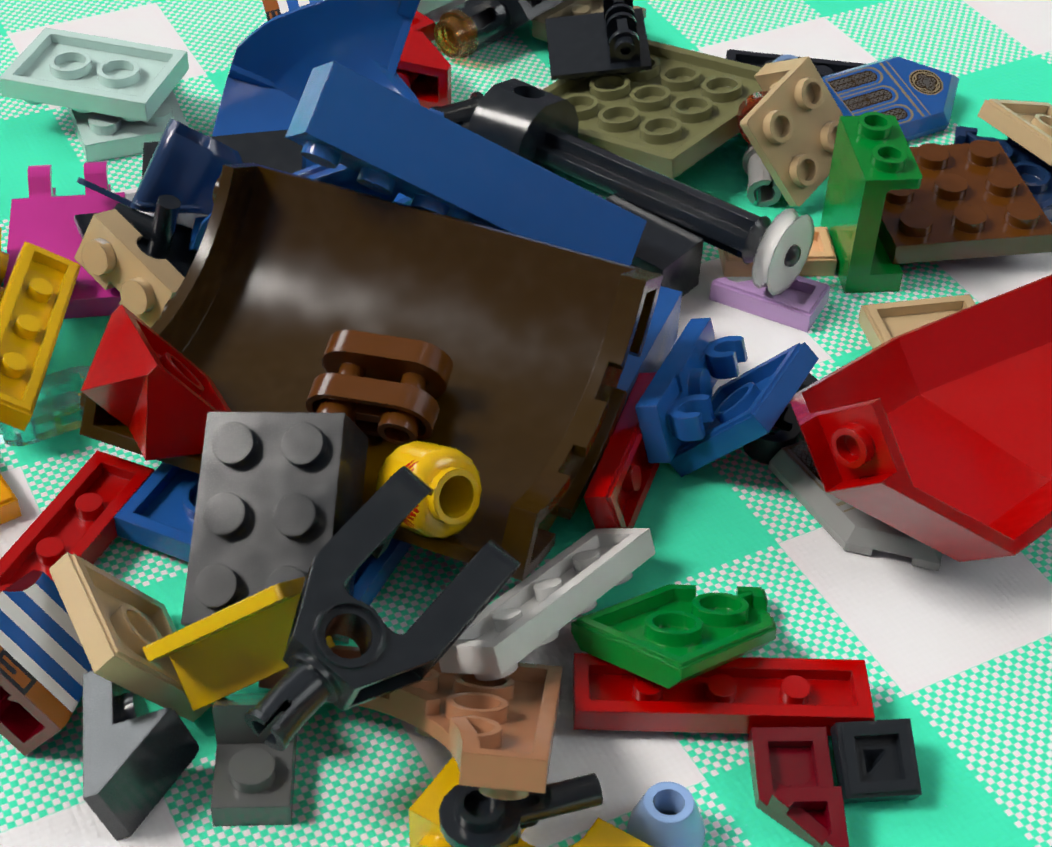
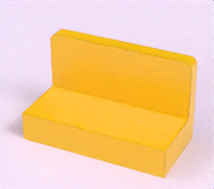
(233, 644)

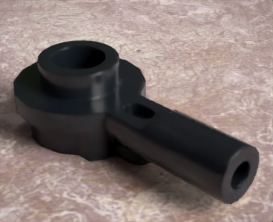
(481, 821)

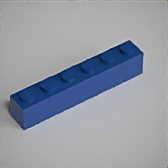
(450, 167)

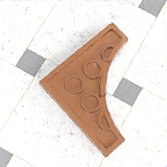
(492, 728)

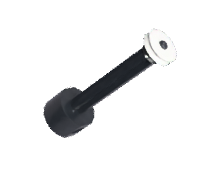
(546, 133)

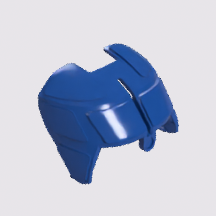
(278, 59)

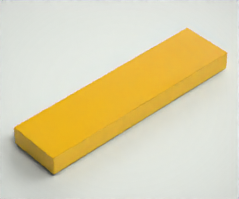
(30, 326)

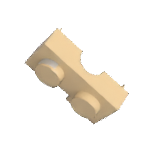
(114, 260)

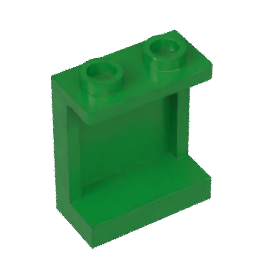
(865, 165)

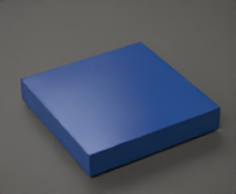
(747, 407)

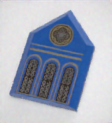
(897, 87)

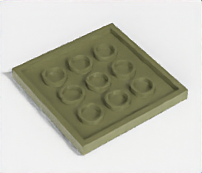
(662, 114)

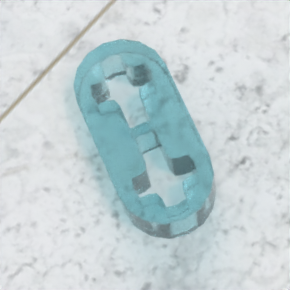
(56, 409)

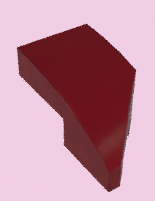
(796, 783)

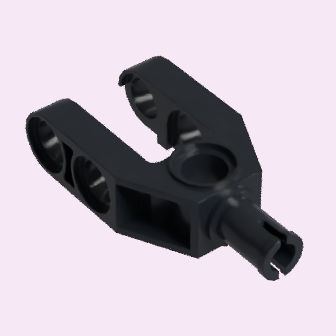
(386, 658)

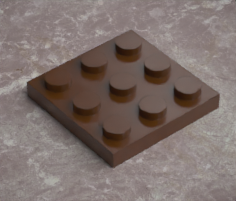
(965, 208)

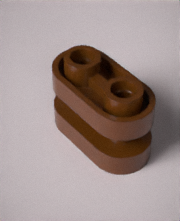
(382, 384)

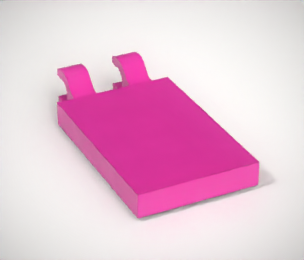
(50, 224)

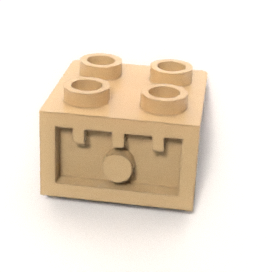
(793, 127)

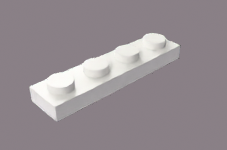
(547, 601)

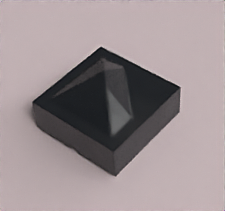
(875, 760)

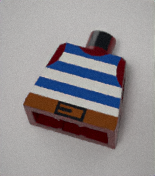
(38, 662)

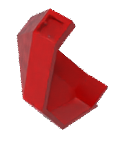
(946, 428)

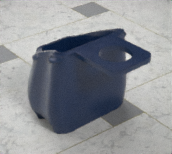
(181, 166)

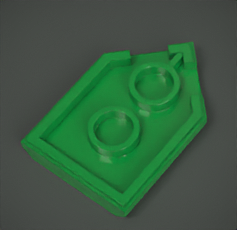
(675, 634)

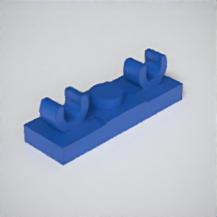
(682, 388)

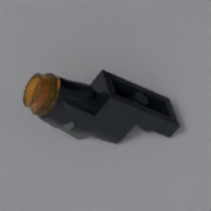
(482, 22)

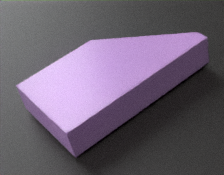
(795, 307)

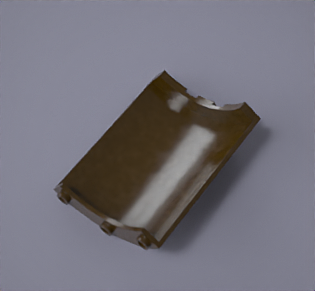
(525, 321)

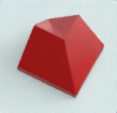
(151, 388)

